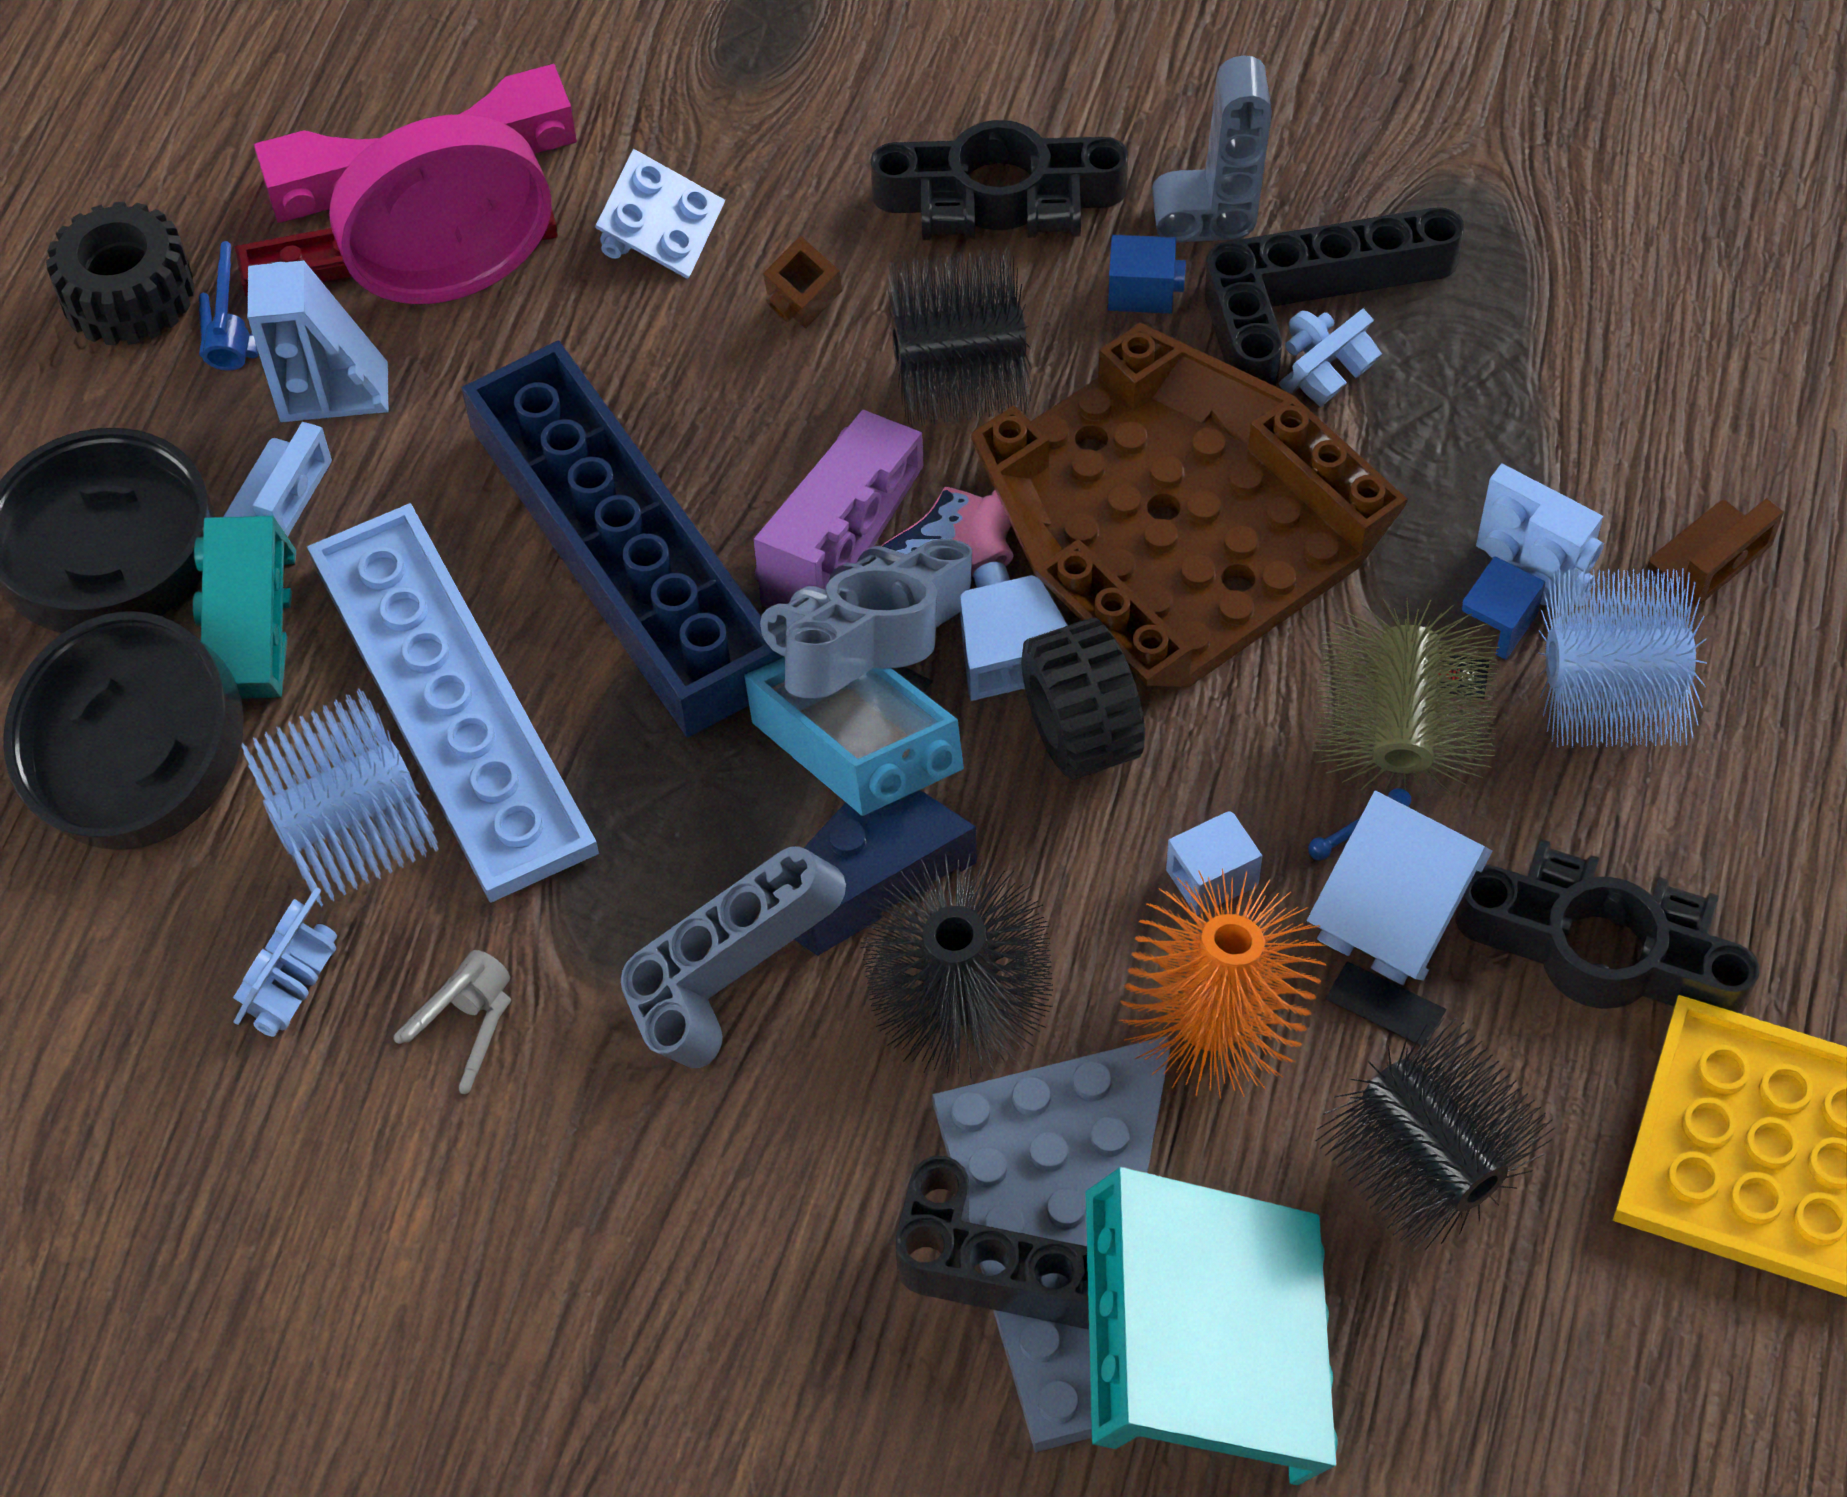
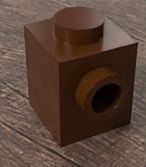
(801, 283)

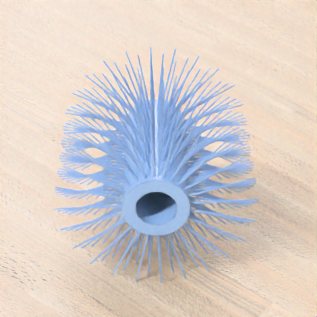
(1620, 657)
(341, 796)

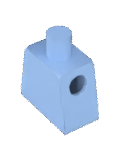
(997, 622)

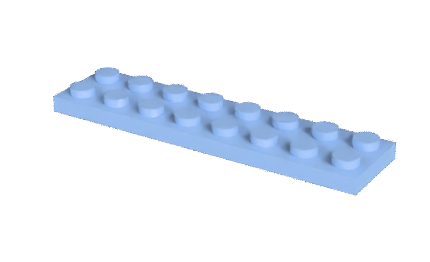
(452, 703)

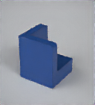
(1505, 600)

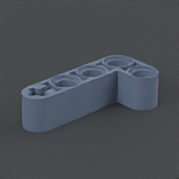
(1226, 195)
(793, 895)

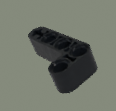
(967, 1244)

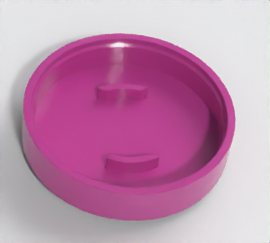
(440, 209)

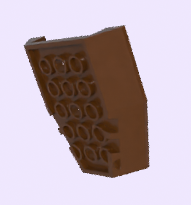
(1240, 462)

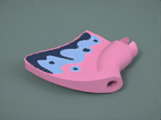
(962, 518)

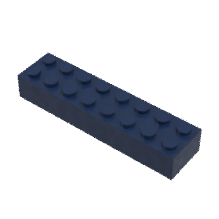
(621, 535)

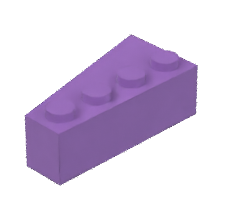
(837, 507)

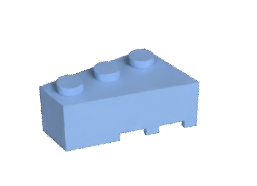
(312, 347)

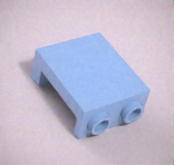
(1396, 888)

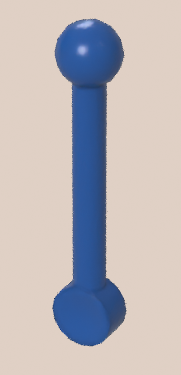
(1321, 848)

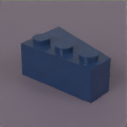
(873, 852)

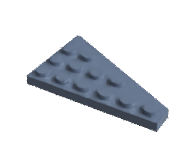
(1029, 1157)

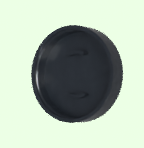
(100, 527)
(123, 730)

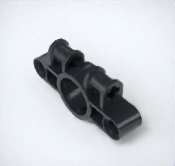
(1062, 180)
(1673, 925)

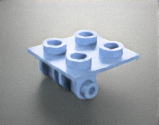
(657, 215)
(276, 980)

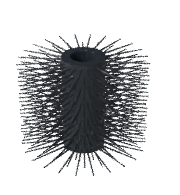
(958, 337)
(958, 966)
(1435, 1134)

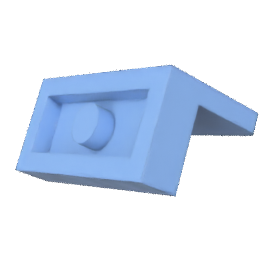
(284, 477)

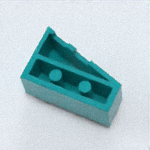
(245, 599)

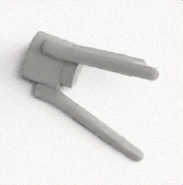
(471, 988)

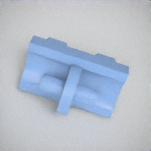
(1347, 343)

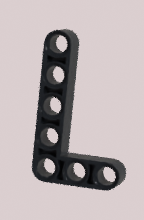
(1318, 263)

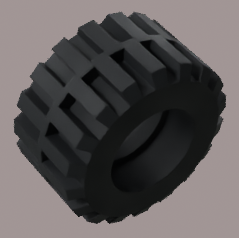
(120, 273)
(1083, 698)

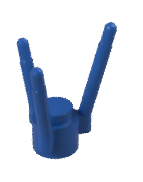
(225, 339)

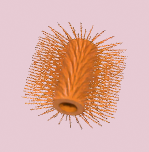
(1221, 983)

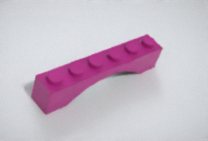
(306, 166)

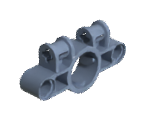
(868, 616)

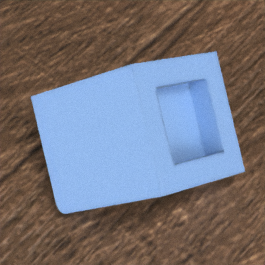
(1210, 848)

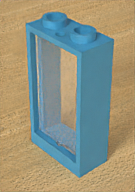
(863, 741)

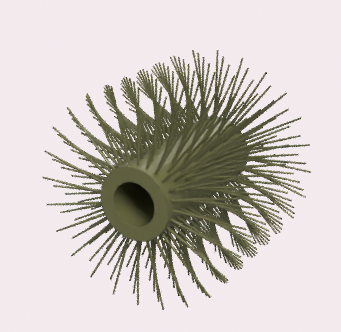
(1406, 698)

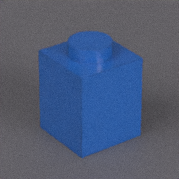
(1144, 274)

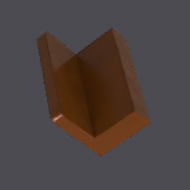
(1717, 547)

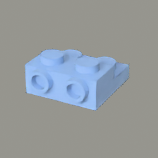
(1539, 532)

